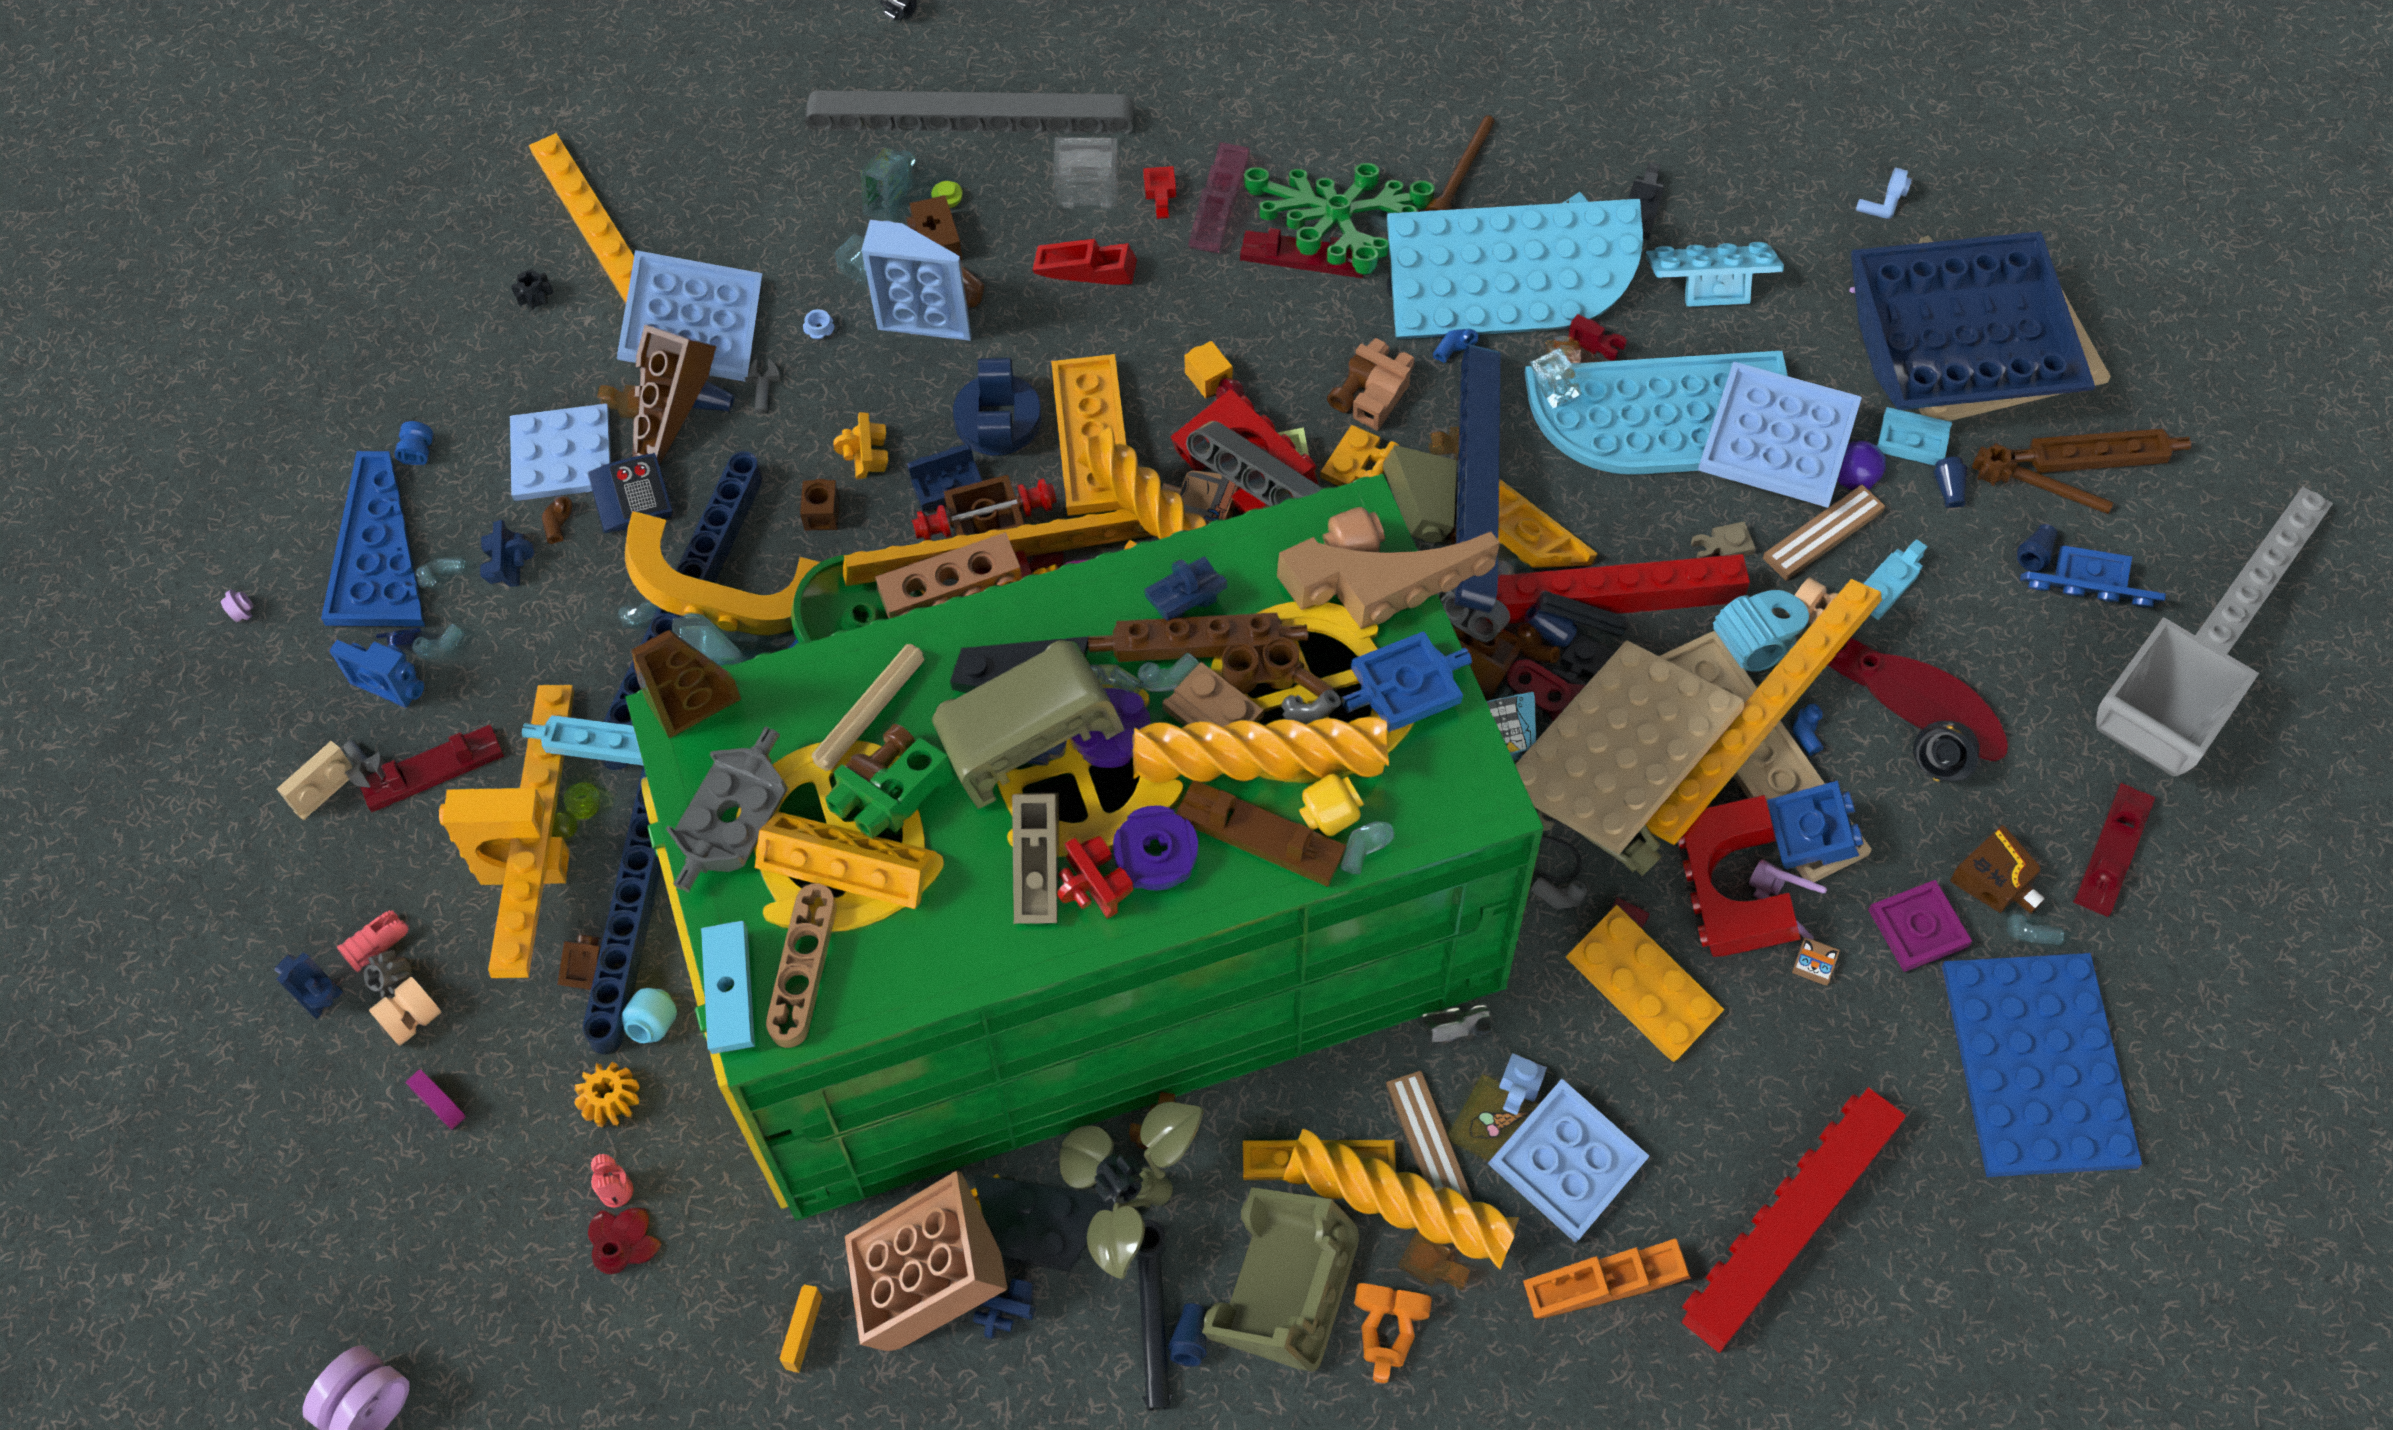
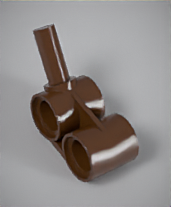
(1260, 659)

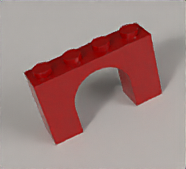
(1240, 416)
(1731, 924)

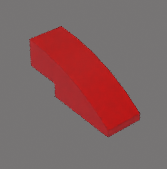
(1086, 262)

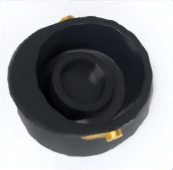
(1946, 751)

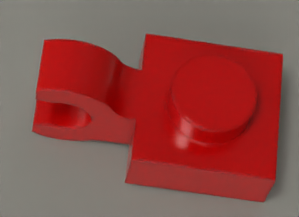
(1160, 185)

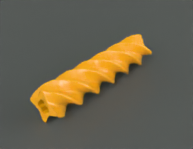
(1136, 487)
(1249, 749)
(1401, 1198)

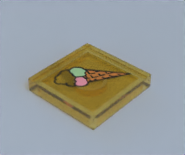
(1483, 1123)

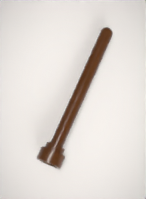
(1444, 201)

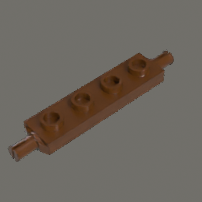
(2100, 450)
(1193, 635)

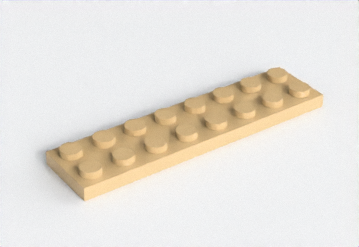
(1778, 762)

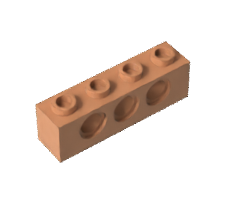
(957, 564)

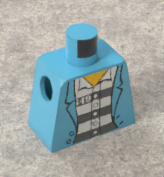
(1516, 722)

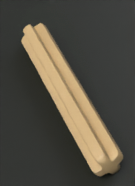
(867, 707)

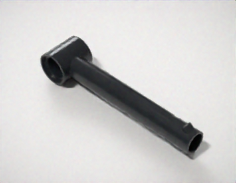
(1153, 1320)

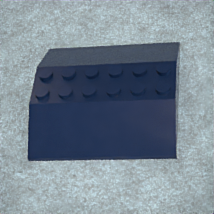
(1967, 321)

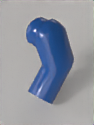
(1455, 341)
(1805, 726)

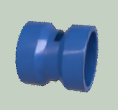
(414, 441)

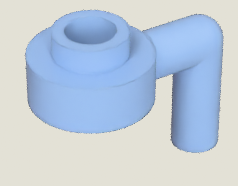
(1897, 186)

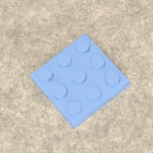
(557, 450)
(1568, 1160)

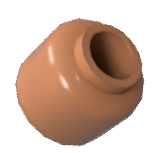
(1355, 531)

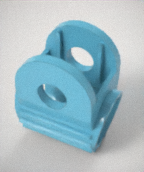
(1751, 628)

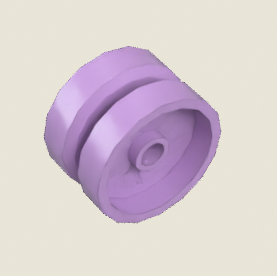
(356, 1393)

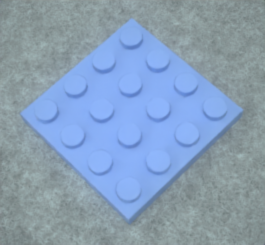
(696, 302)
(1780, 434)

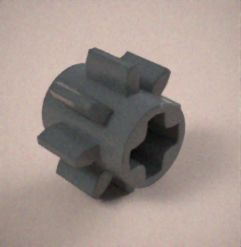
(386, 972)

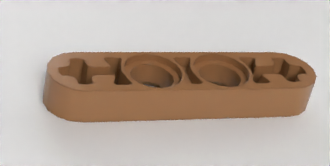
(807, 965)

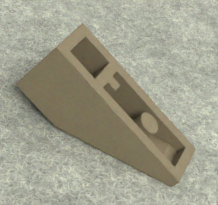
(1035, 857)

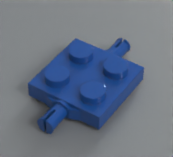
(1406, 681)

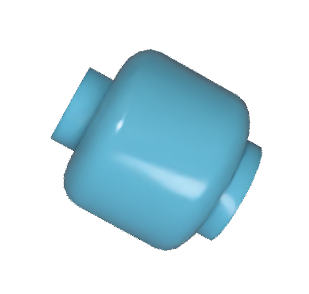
(648, 1015)

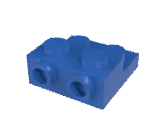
(379, 671)
(1815, 825)

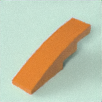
(1606, 1279)

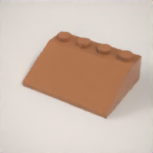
(922, 1265)

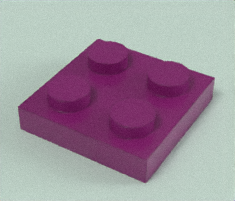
(1919, 925)

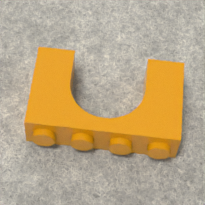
(485, 822)

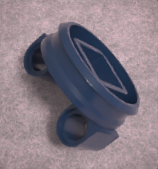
(994, 430)

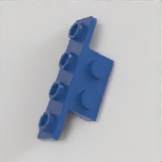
(2093, 572)

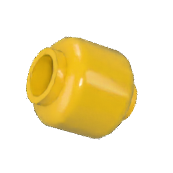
(1331, 805)

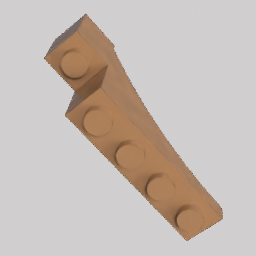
(1379, 583)

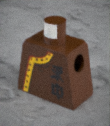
(2000, 873)

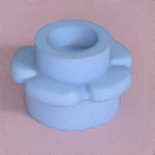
(815, 318)

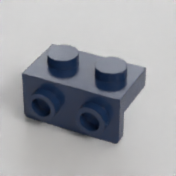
(942, 473)

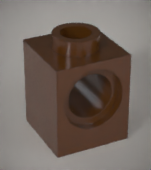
(823, 515)

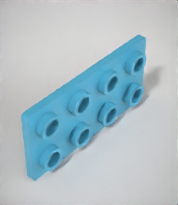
(1715, 274)

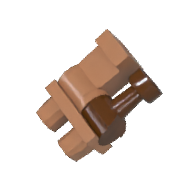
(1380, 377)

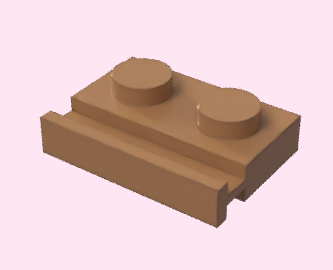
(1209, 699)

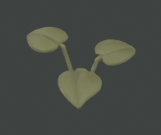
(1117, 1235)

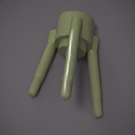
(1638, 856)

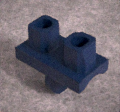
(507, 553)
(1186, 588)
(307, 983)
(1017, 1303)

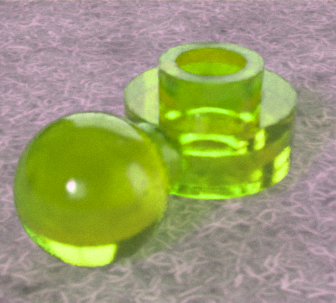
(566, 821)

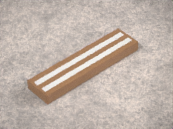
(1823, 532)
(1426, 1133)

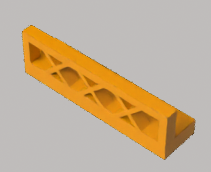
(843, 859)

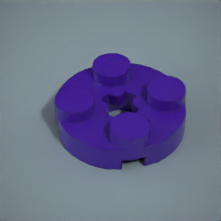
(1119, 748)
(1170, 830)

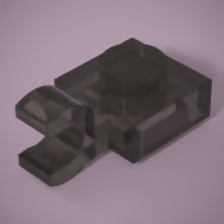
(1452, 1023)

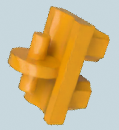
(859, 443)

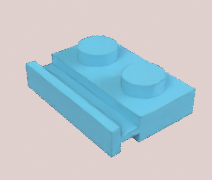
(1913, 436)

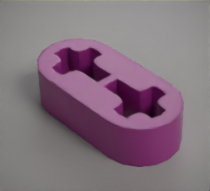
(435, 1099)

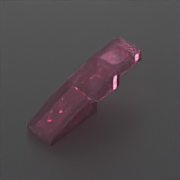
(1219, 197)

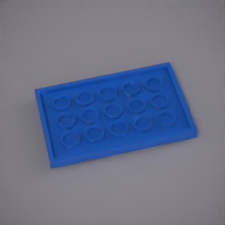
(2040, 1065)

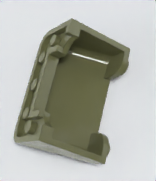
(1022, 717)
(1288, 1279)

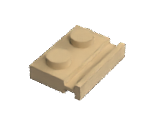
(316, 780)

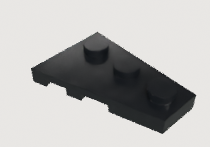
(984, 663)

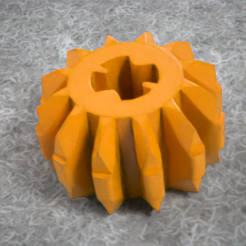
(613, 1103)

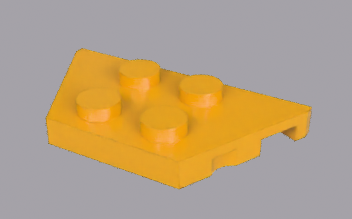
(1537, 536)

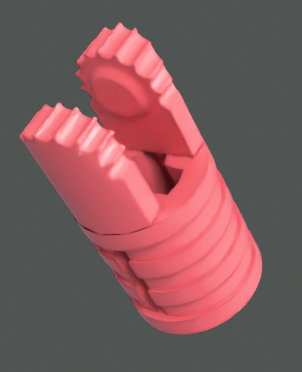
(373, 939)
(612, 1186)

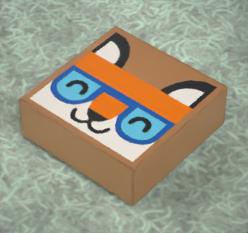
(1815, 961)

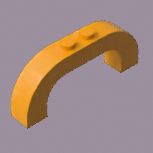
(683, 594)

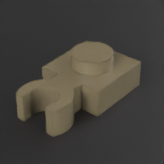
(1725, 540)

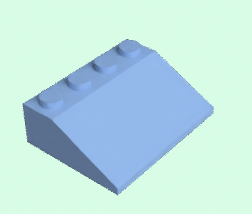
(914, 283)

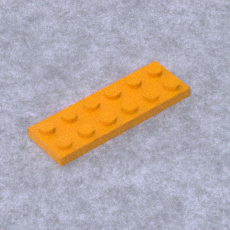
(1085, 406)

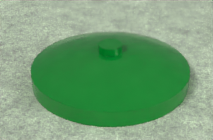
(827, 605)

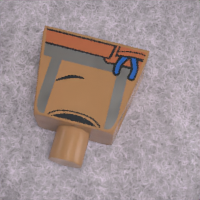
(1206, 495)

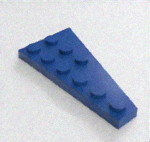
(373, 560)

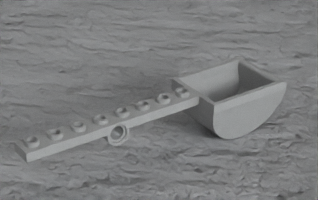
(2185, 684)

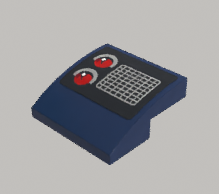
(629, 487)

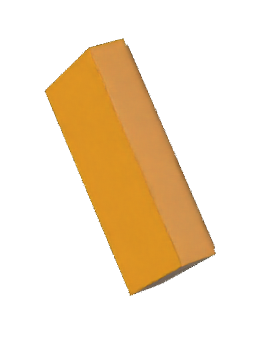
(800, 1328)

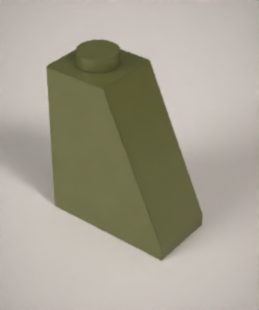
(1423, 490)

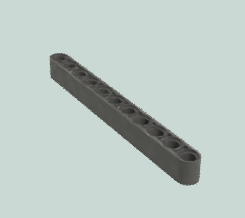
(970, 111)
(1274, 490)

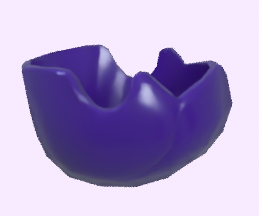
(1861, 465)

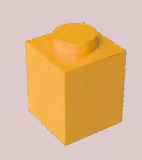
(1206, 368)

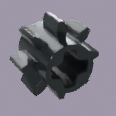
(899, 8)
(532, 288)
(1118, 1179)

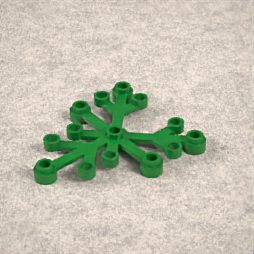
(1337, 209)

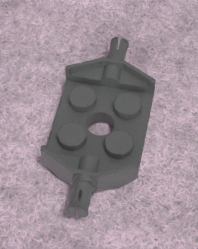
(735, 780)

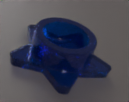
(399, 637)

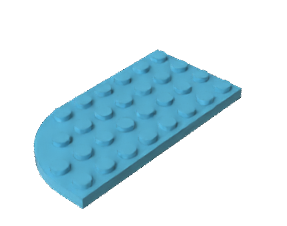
(1510, 266)
(1642, 411)

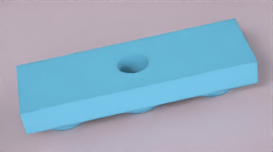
(727, 964)

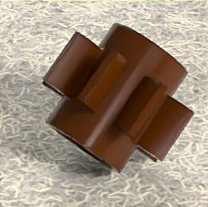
(1994, 464)

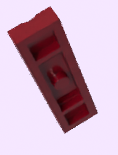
(1263, 249)
(432, 767)
(2114, 850)

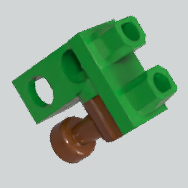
(884, 792)

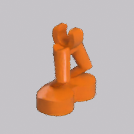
(1380, 1301)

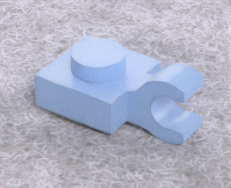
(1522, 1081)

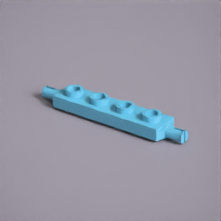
(586, 739)

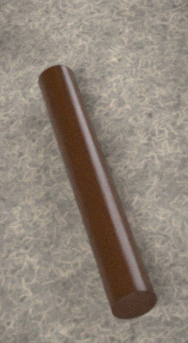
(2062, 489)

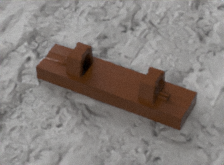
(1262, 833)

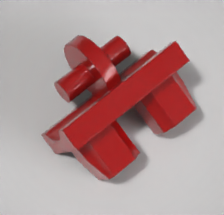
(1084, 861)

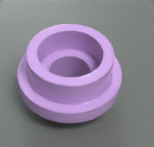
(237, 605)

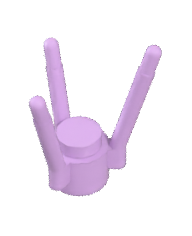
(1769, 879)

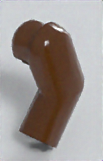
(973, 288)
(554, 517)
(1534, 647)

